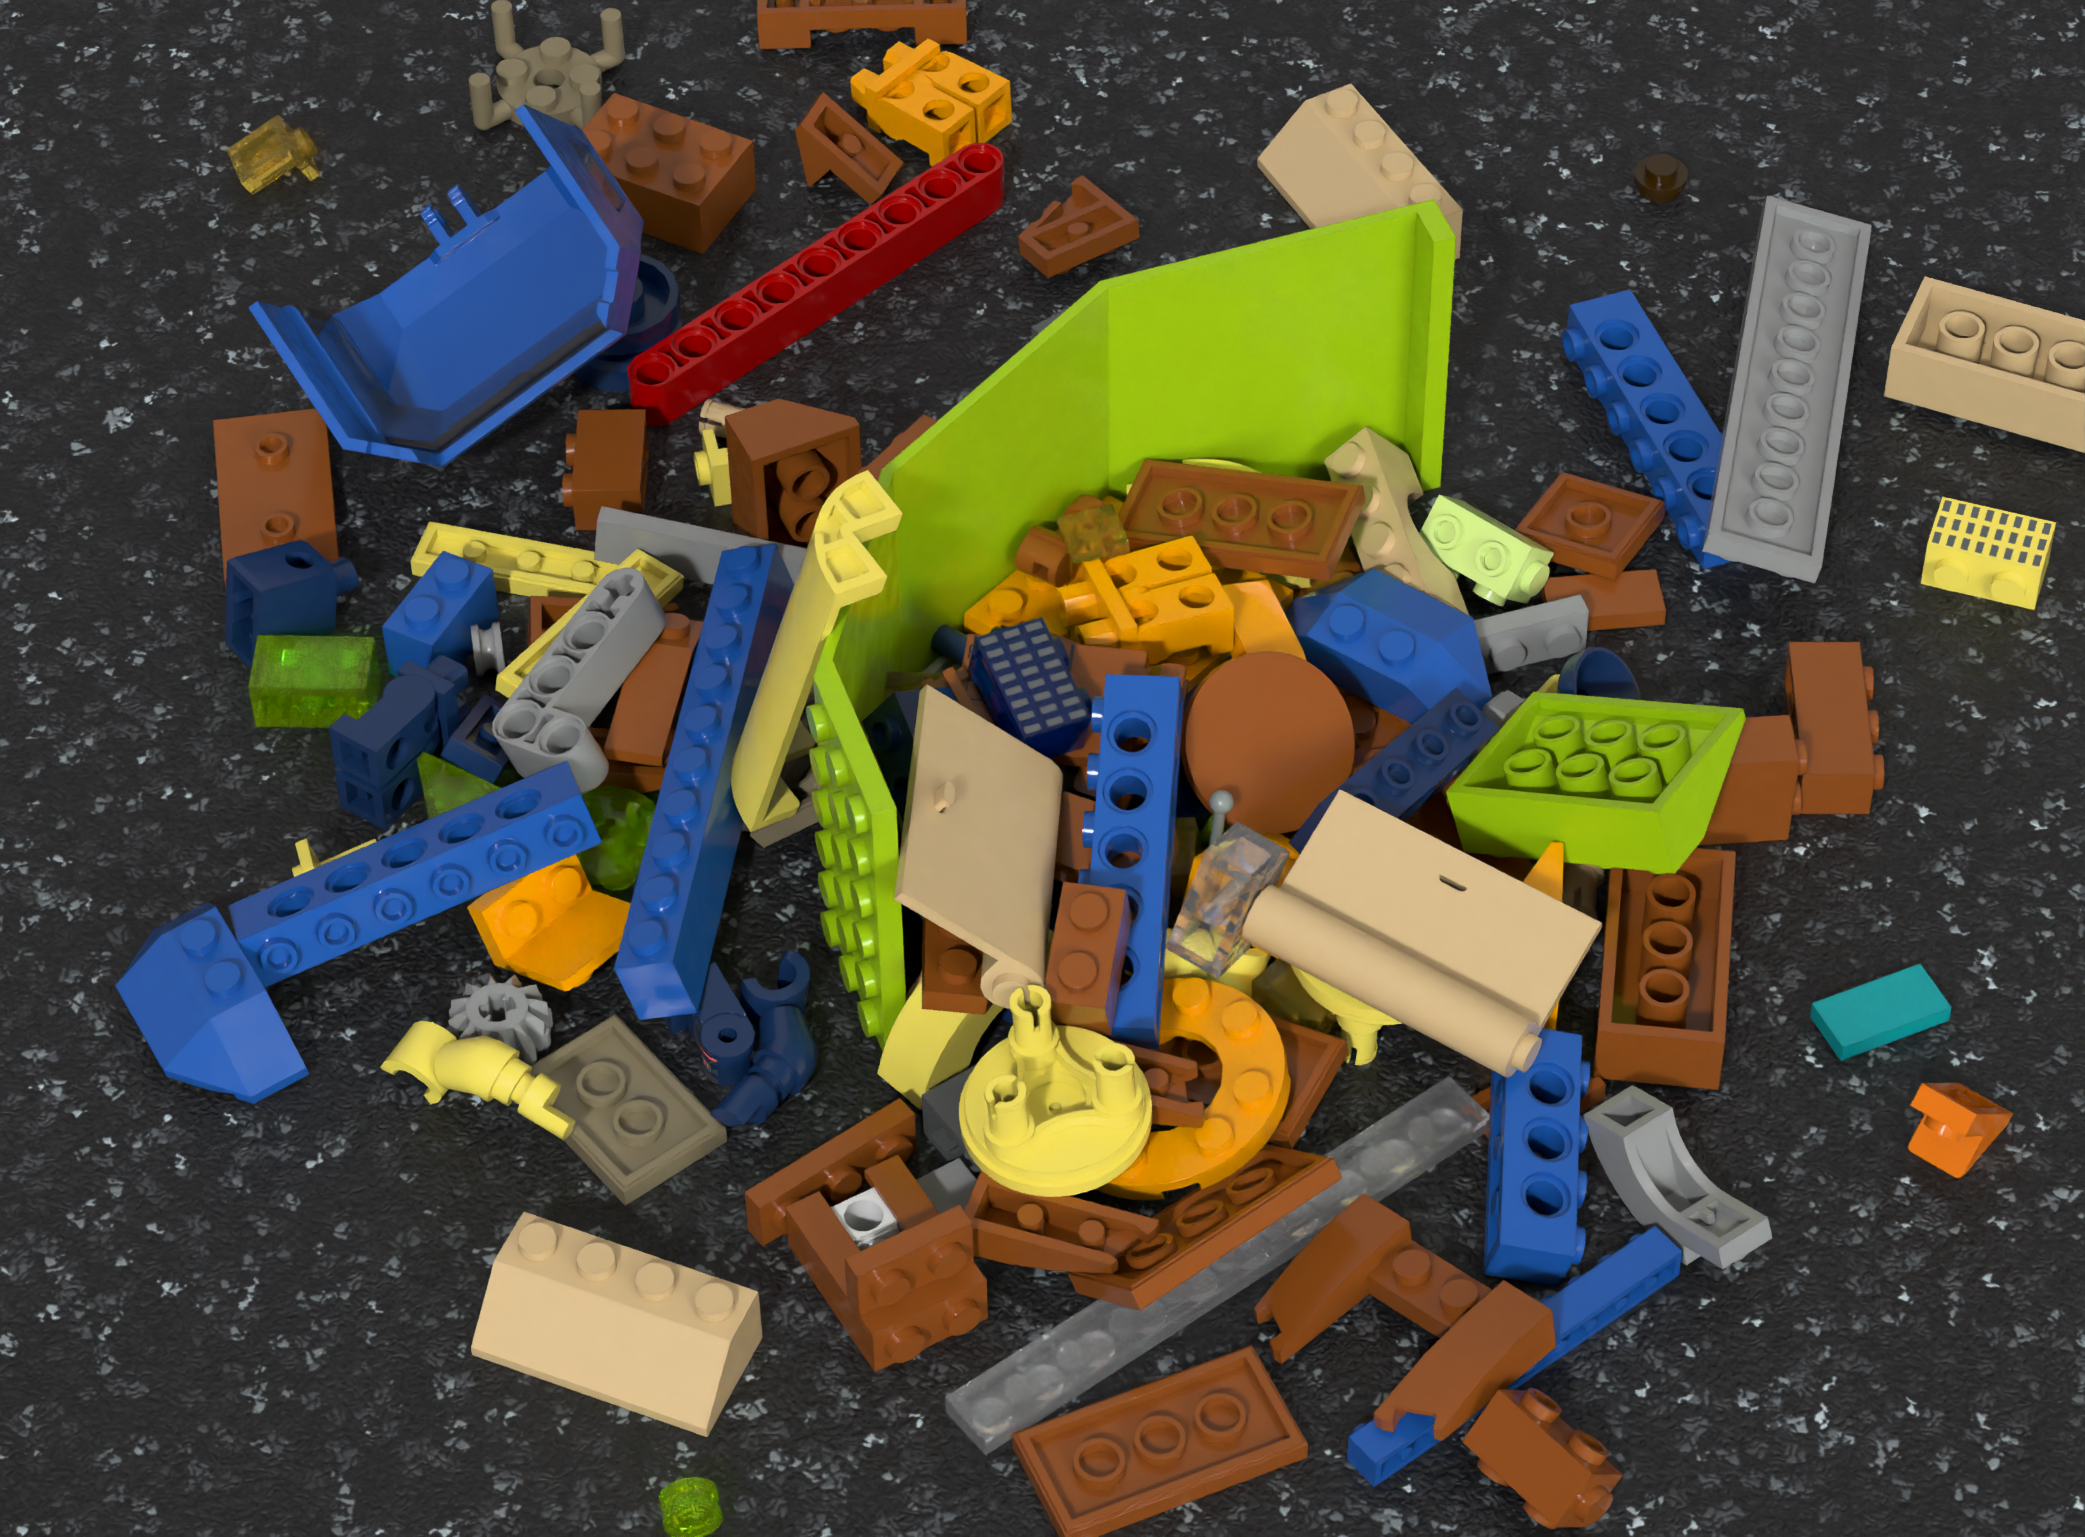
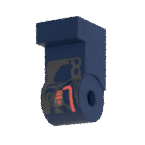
(719, 1031)

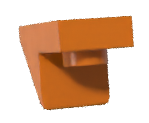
(1955, 1126)

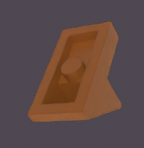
(838, 143)

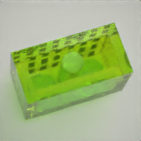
(312, 679)

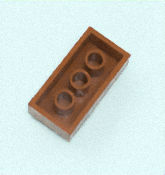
(1666, 973)

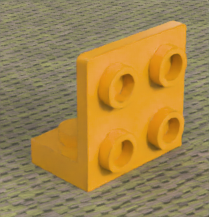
(551, 925)

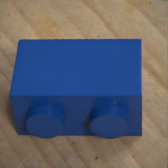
(439, 613)

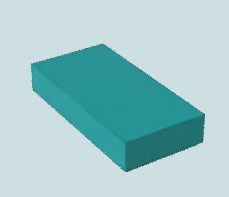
(1880, 1012)

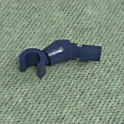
(785, 1045)

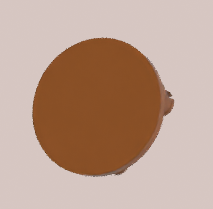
(1269, 737)

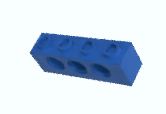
(1518, 1239)

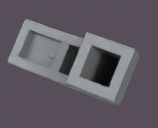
(1665, 1186)

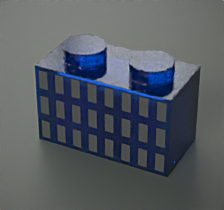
(1030, 688)

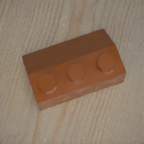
(786, 466)

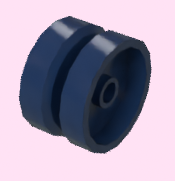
(652, 318)

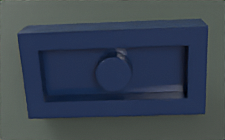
(474, 744)

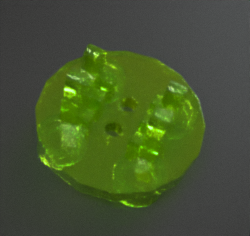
(620, 854)

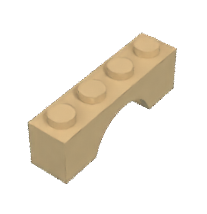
(1384, 527)

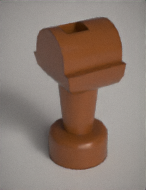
(1044, 552)

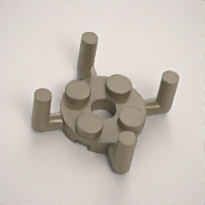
(527, 72)

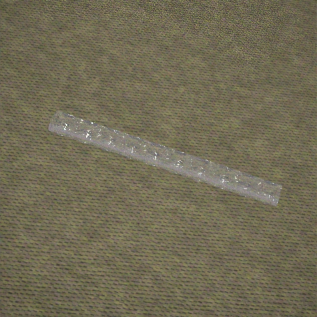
(1111, 1335)

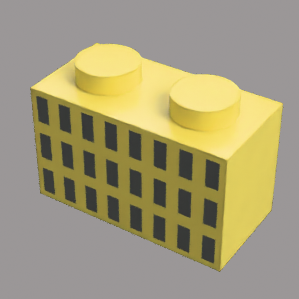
(1988, 553)

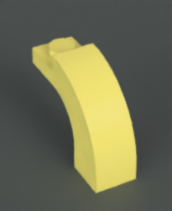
(932, 1044)

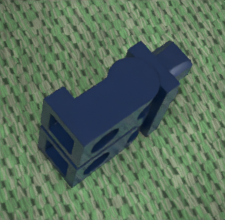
(380, 750)

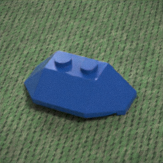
(1390, 644)
(208, 1010)

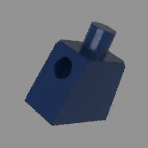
(283, 594)

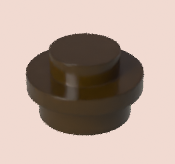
(1660, 178)

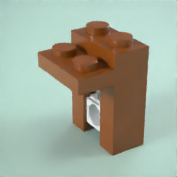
(891, 1264)

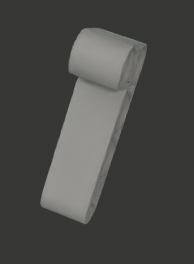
(577, 677)

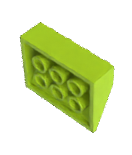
(1600, 775)

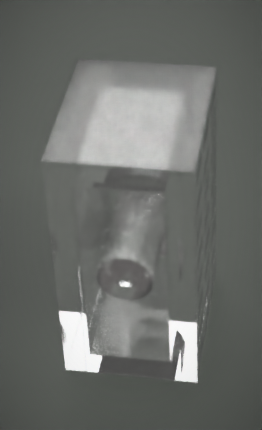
(1221, 896)

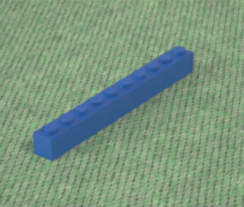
(1578, 1313)

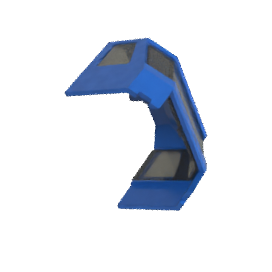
(480, 320)

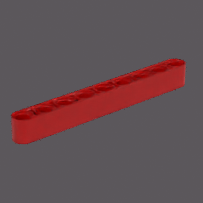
(816, 284)

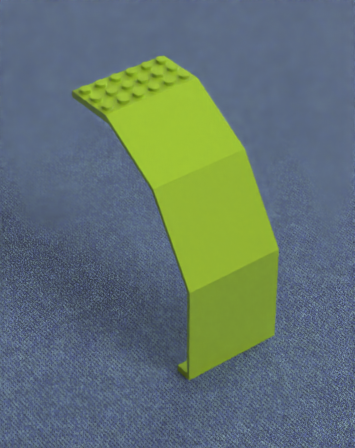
(1219, 357)

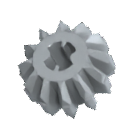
(506, 1014)

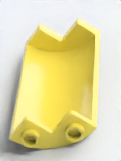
(832, 575)

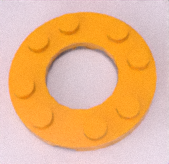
(1244, 1108)

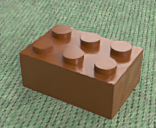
(674, 170)

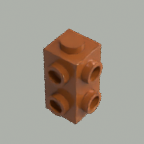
(1543, 1459)

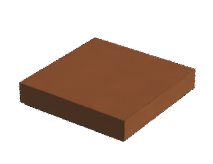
(1592, 524)

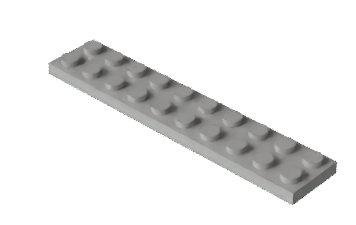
(1788, 391)

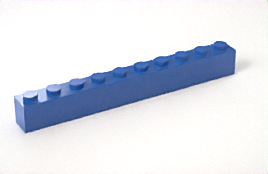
(695, 816)

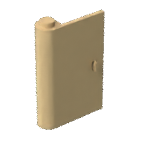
(981, 841)
(1451, 958)

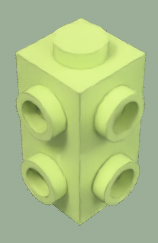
(1486, 551)

